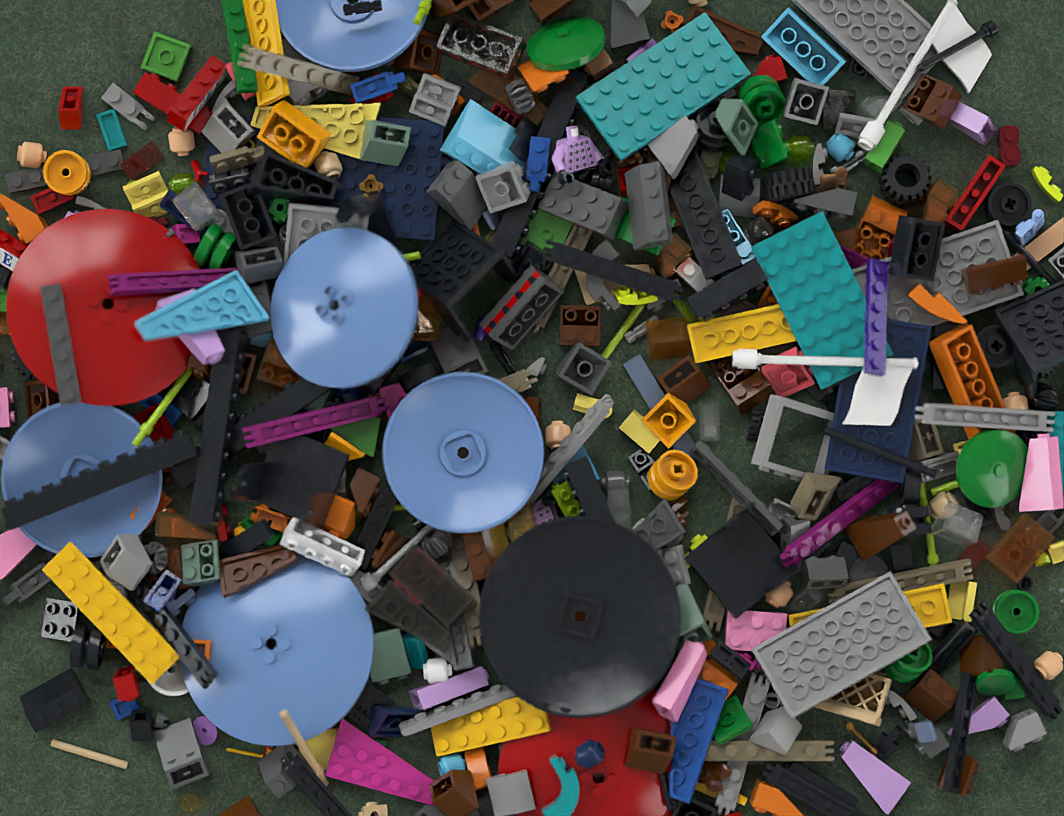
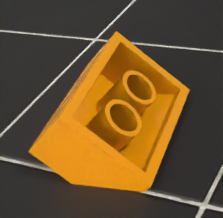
(293, 134)

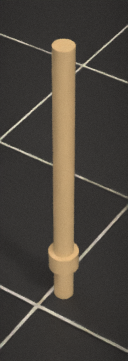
(317, 769)

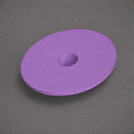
(205, 730)

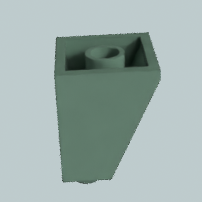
(692, 623)
(389, 656)

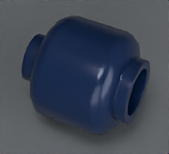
(589, 753)

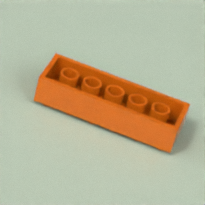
(966, 371)

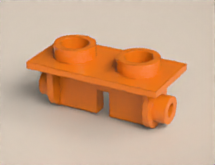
(278, 519)

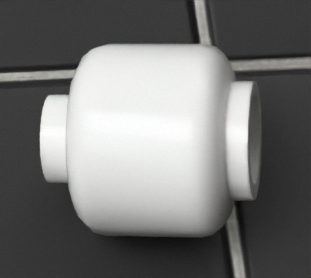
(437, 670)

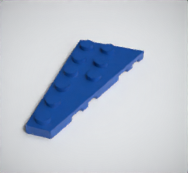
(694, 735)

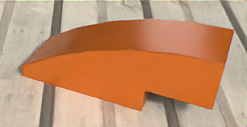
(935, 305)

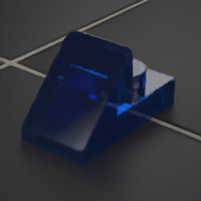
(162, 591)

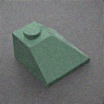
(737, 123)

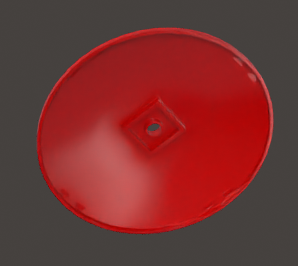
(108, 350)
(621, 791)

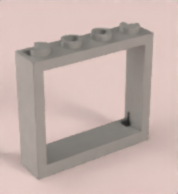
(768, 433)

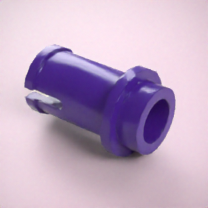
(479, 331)

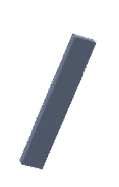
(652, 395)

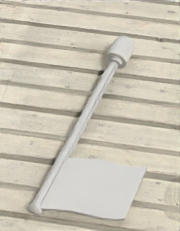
(964, 64)
(874, 397)

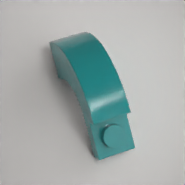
(569, 794)

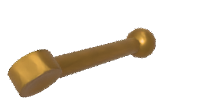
(850, 726)

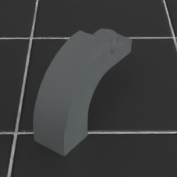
(596, 285)

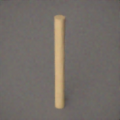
(89, 754)

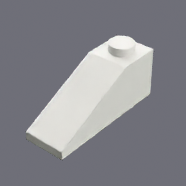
(692, 275)

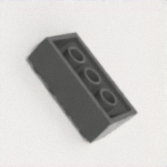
(648, 206)

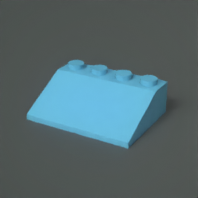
(481, 140)

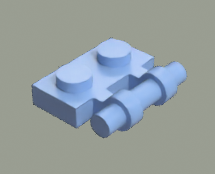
(1027, 230)

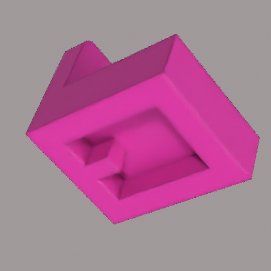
(186, 234)
(754, 664)

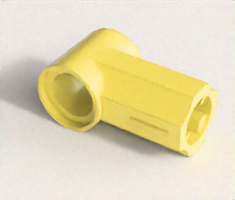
(583, 403)

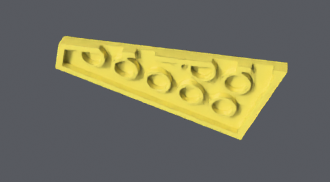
(343, 122)

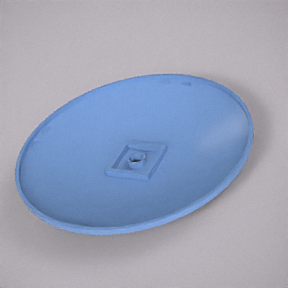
(312, 671)

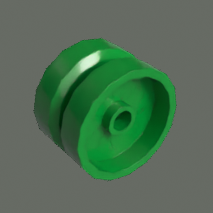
(763, 98)
(215, 247)
(1027, 610)
(911, 665)

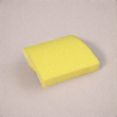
(147, 195)
(322, 746)

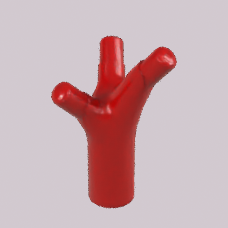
(199, 173)

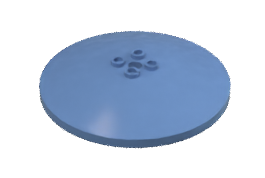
(350, 42)
(373, 313)
(471, 414)
(61, 444)

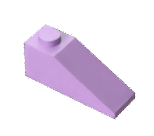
(986, 716)

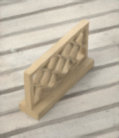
(855, 712)

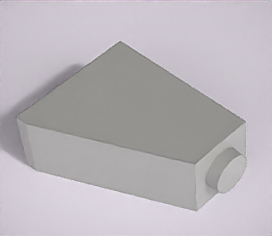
(675, 145)

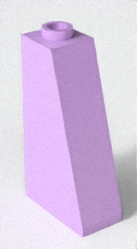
(203, 345)
(455, 686)
(879, 779)

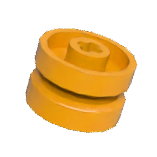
(60, 163)
(672, 475)

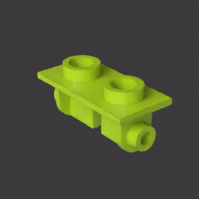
(565, 499)

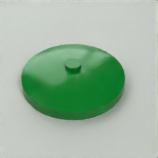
(566, 43)
(992, 467)

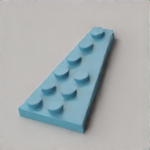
(212, 307)

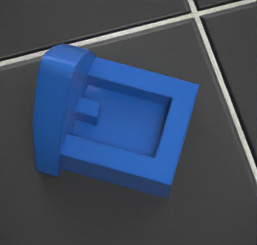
(124, 708)

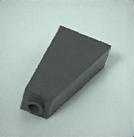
(626, 28)

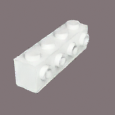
(323, 548)

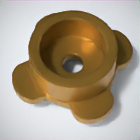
(368, 181)

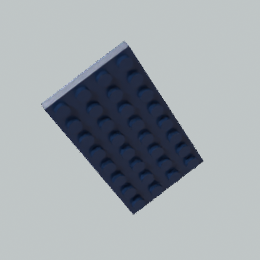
(906, 342)

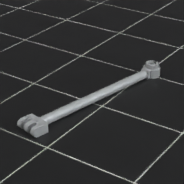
(370, 580)

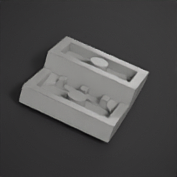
(435, 99)
(510, 793)

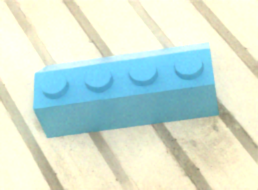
(803, 48)

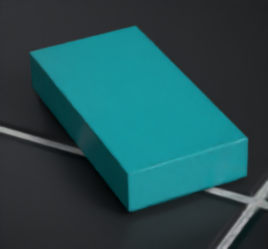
(111, 130)
(415, 651)

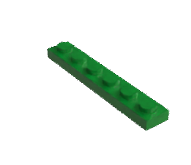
(238, 37)

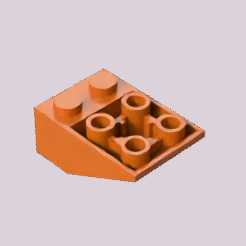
(537, 78)
(26, 221)
(877, 228)
(770, 798)

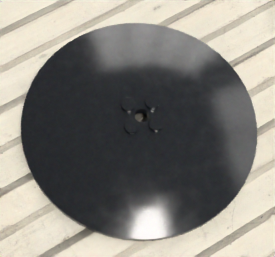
(568, 663)

